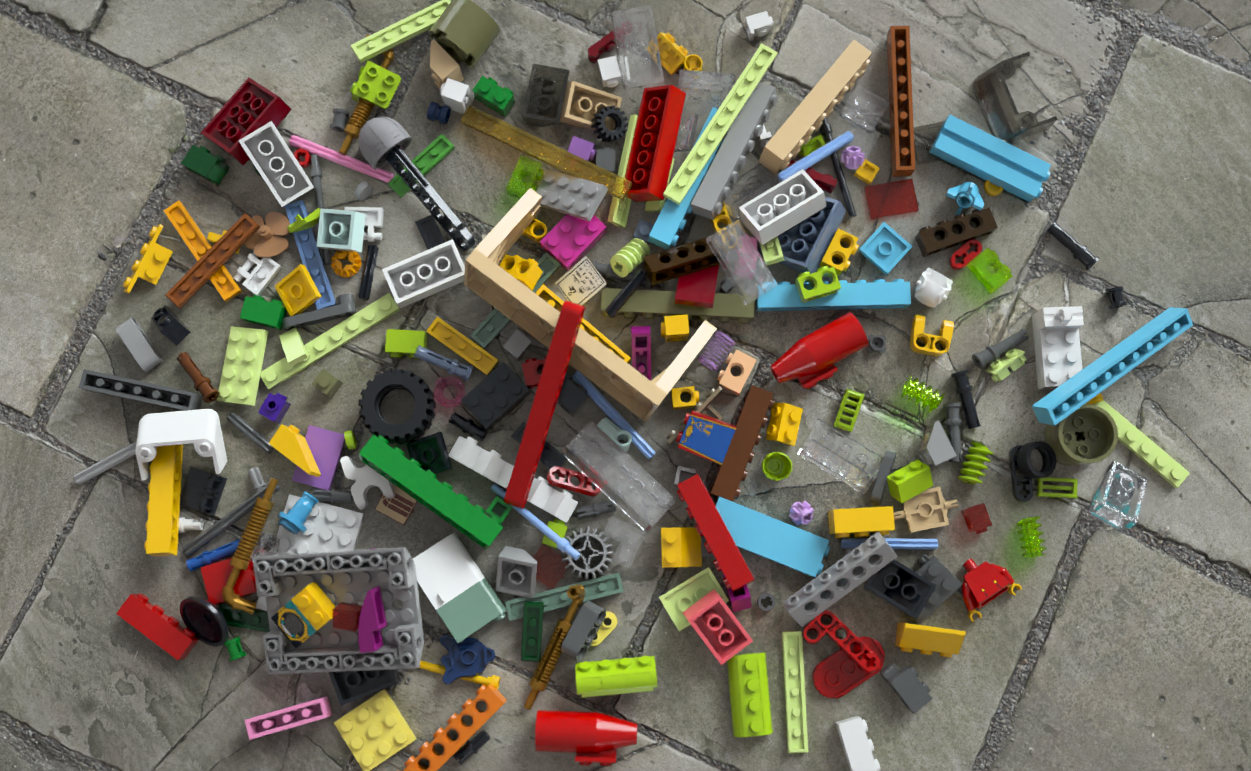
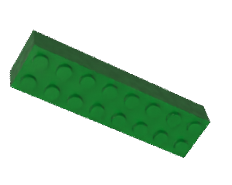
(430, 492)

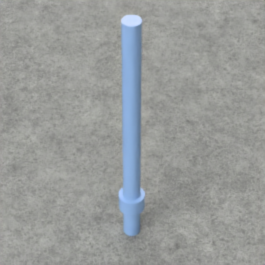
(562, 543)

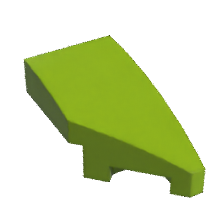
(812, 145)
(302, 224)

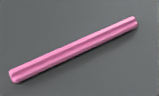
(338, 158)

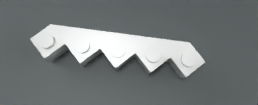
(499, 471)

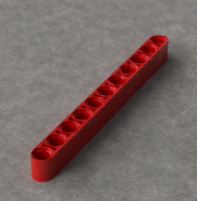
(544, 404)

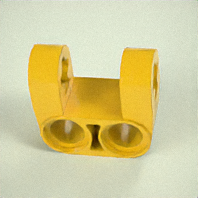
(929, 340)

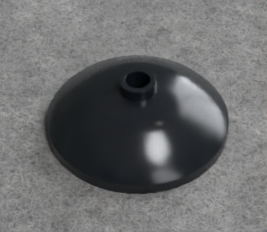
(204, 620)

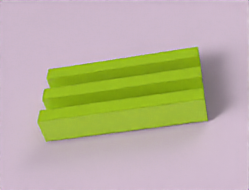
(1040, 487)

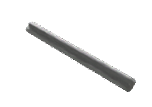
(224, 523)

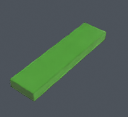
(424, 162)

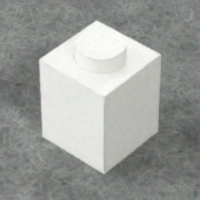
(609, 71)

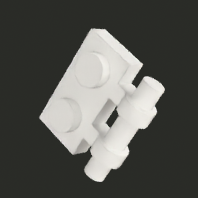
(373, 220)
(260, 276)

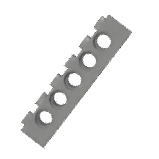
(840, 579)

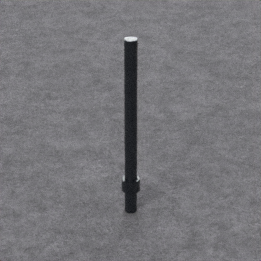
(826, 131)

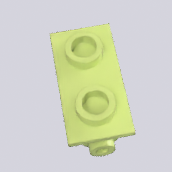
(1013, 358)

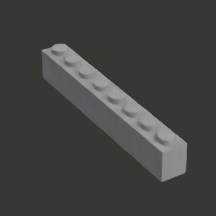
(734, 152)

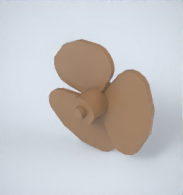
(264, 240)

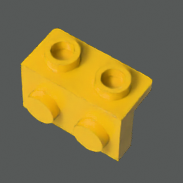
(784, 423)

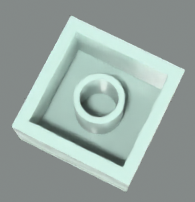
(341, 230)

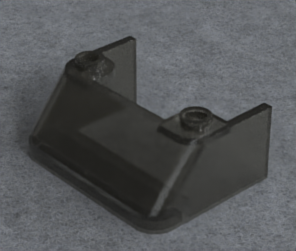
(999, 106)

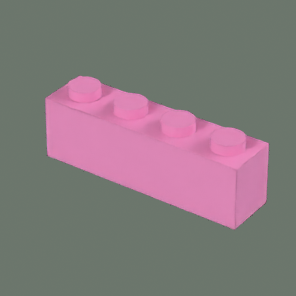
(288, 717)

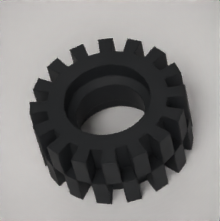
(618, 118)

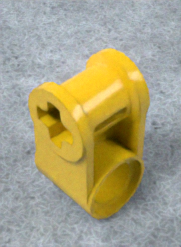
(532, 228)

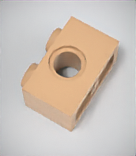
(744, 364)

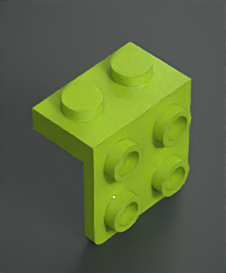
(375, 85)

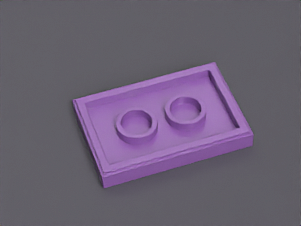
(326, 449)

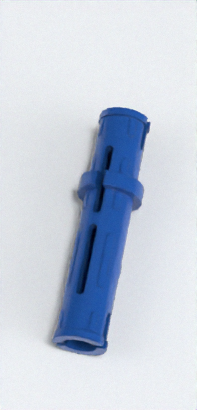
(212, 556)

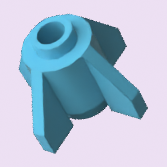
(966, 196)

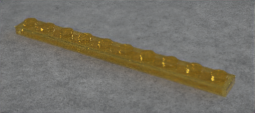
(545, 151)

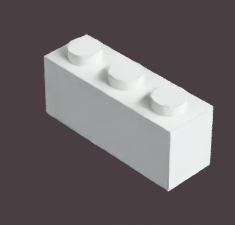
(856, 744)

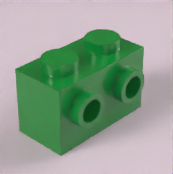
(494, 96)

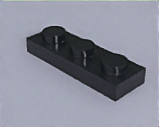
(549, 456)

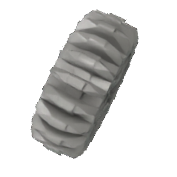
(604, 553)

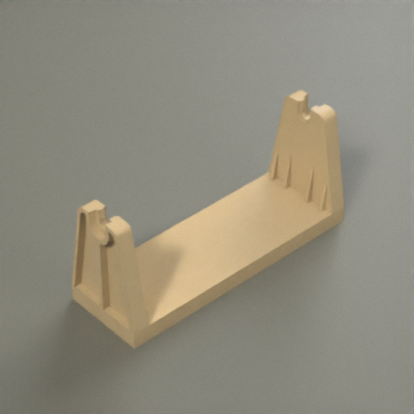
(540, 319)

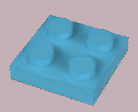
(885, 248)

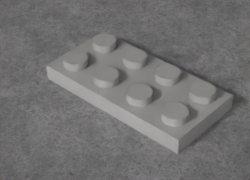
(571, 194)

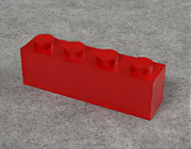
(157, 626)

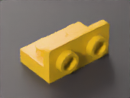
(671, 54)

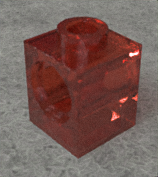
(977, 518)

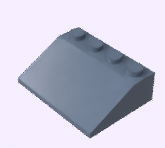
(808, 241)

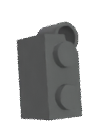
(907, 686)

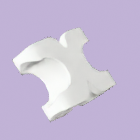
(365, 480)

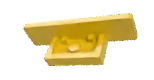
(151, 263)

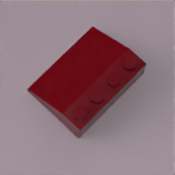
(243, 114)

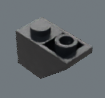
(170, 325)

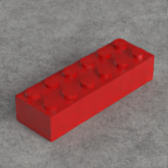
(654, 142)

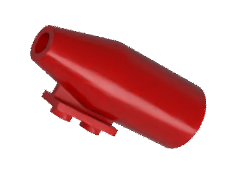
(816, 353)

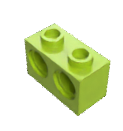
(819, 288)

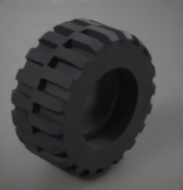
(379, 388)

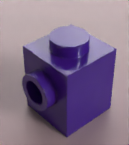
(274, 407)

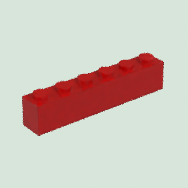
(715, 532)

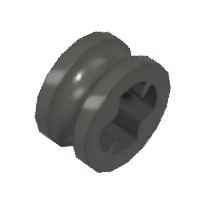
(768, 608)

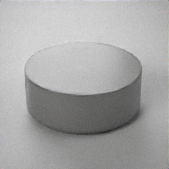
(362, 191)

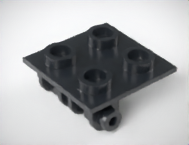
(202, 491)

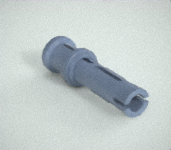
(452, 366)

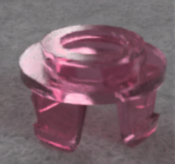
(439, 388)

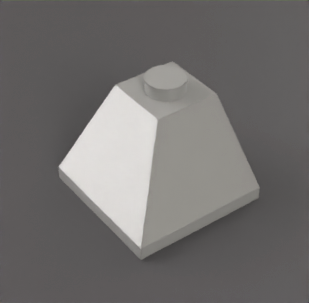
(516, 572)

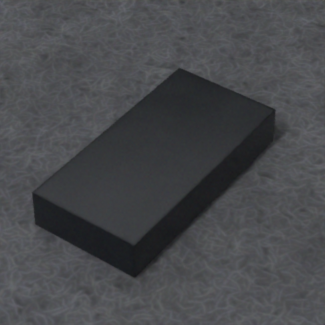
(430, 232)

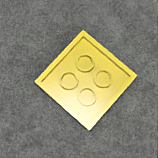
(375, 730)

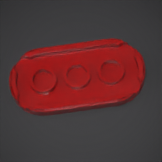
(840, 674)

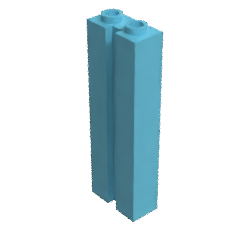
(990, 158)
(773, 538)

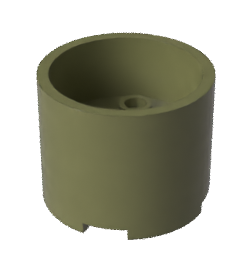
(465, 31)
(1095, 432)

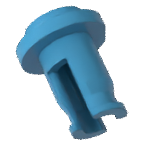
(296, 517)

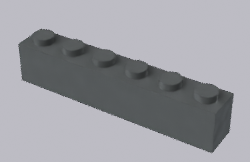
(140, 391)

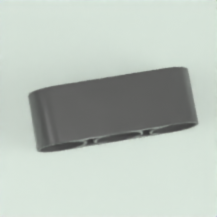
(583, 631)

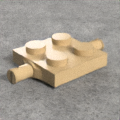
(926, 510)

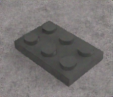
(946, 585)

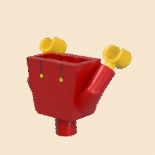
(984, 585)

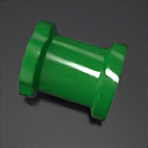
(234, 649)

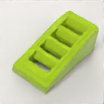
(857, 405)

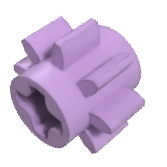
(852, 157)
(801, 513)

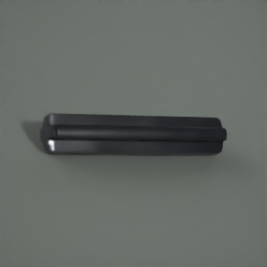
(368, 272)
(625, 293)

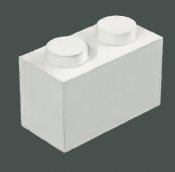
(456, 95)

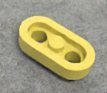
(605, 630)

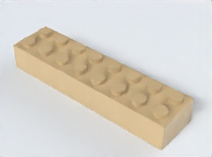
(815, 107)

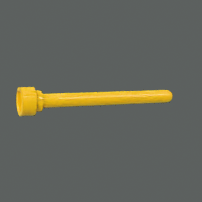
(494, 680)

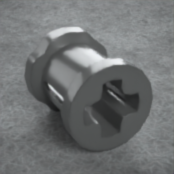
(339, 119)

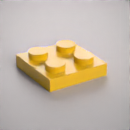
(297, 290)

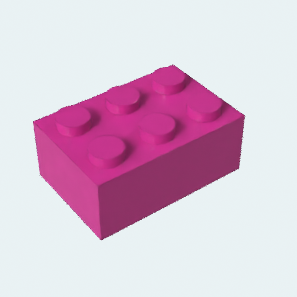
(572, 239)

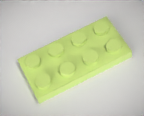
(242, 365)

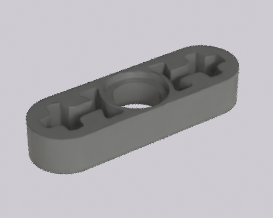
(881, 482)

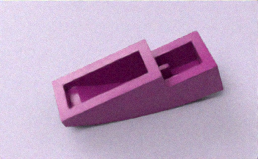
(371, 621)

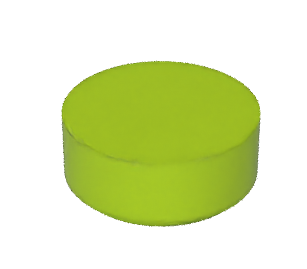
(350, 439)

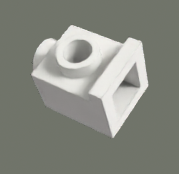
(758, 25)

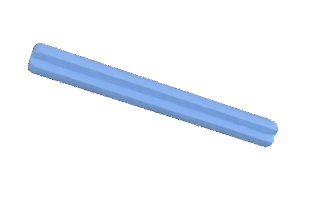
(816, 156)
(895, 543)

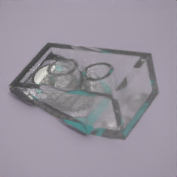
(1119, 497)

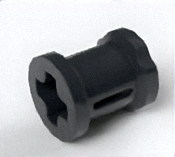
(1116, 297)

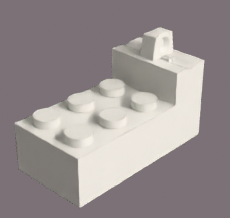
(1057, 345)

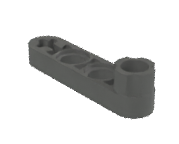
(344, 308)

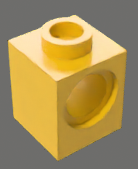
(676, 401)

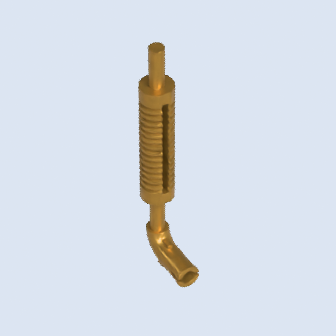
(362, 110)
(246, 547)
(553, 649)

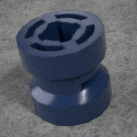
(436, 112)

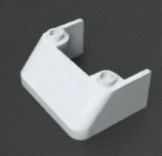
(180, 427)

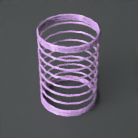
(715, 367)

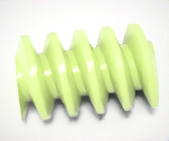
(629, 257)

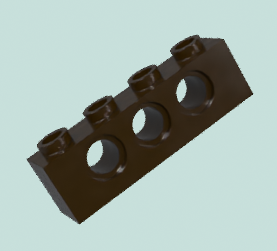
(929, 245)
(679, 261)

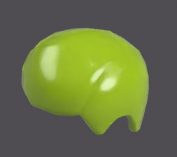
(776, 466)

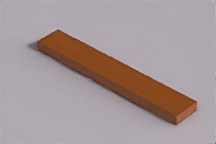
(212, 261)

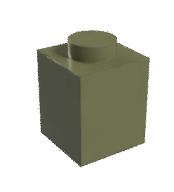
(327, 383)

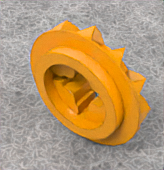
(348, 270)

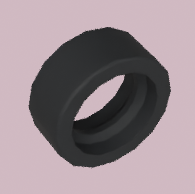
(1048, 456)

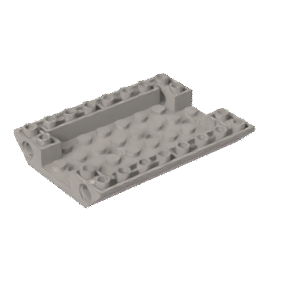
(346, 579)

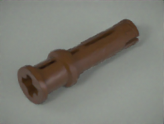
(201, 383)

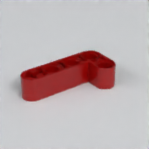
(843, 644)

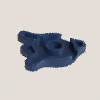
(464, 658)

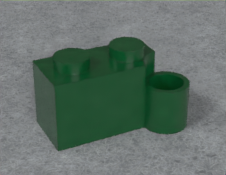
(206, 165)

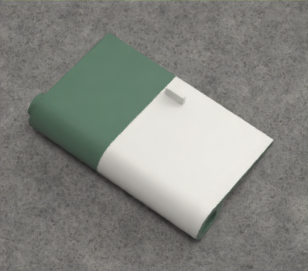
(457, 588)

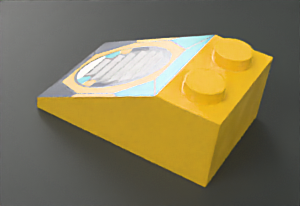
(304, 614)

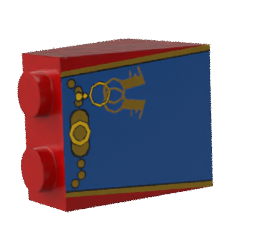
(706, 436)

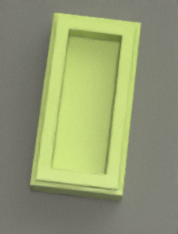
(293, 346)

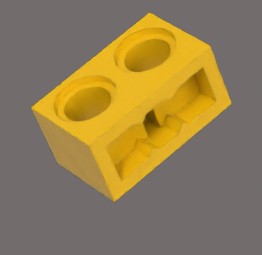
(838, 251)
(522, 269)
(675, 328)

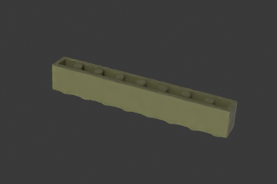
(662, 303)

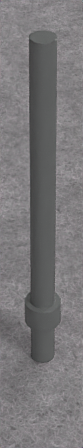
(316, 175)

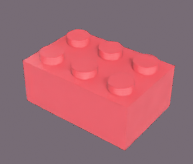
(717, 626)

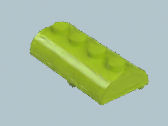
(616, 676)
(749, 695)

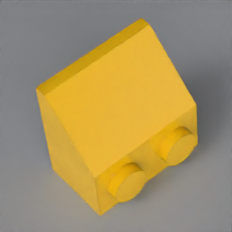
(681, 547)

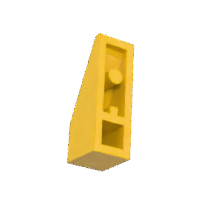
(295, 448)

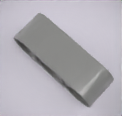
(139, 344)

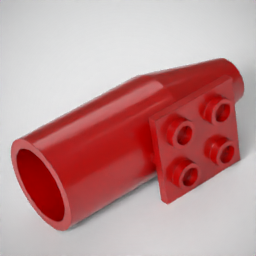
(587, 734)

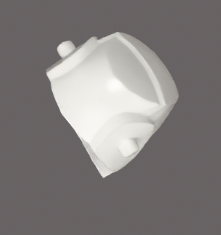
(932, 288)

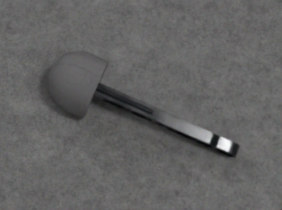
(383, 143)

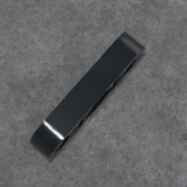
(1016, 488)

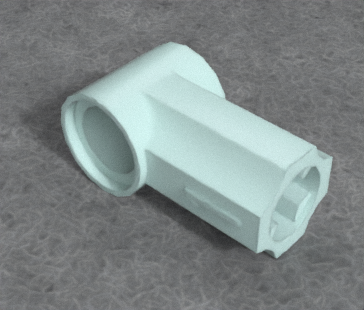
(615, 433)

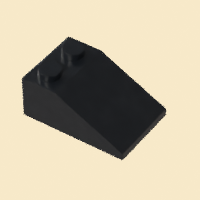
(901, 588)

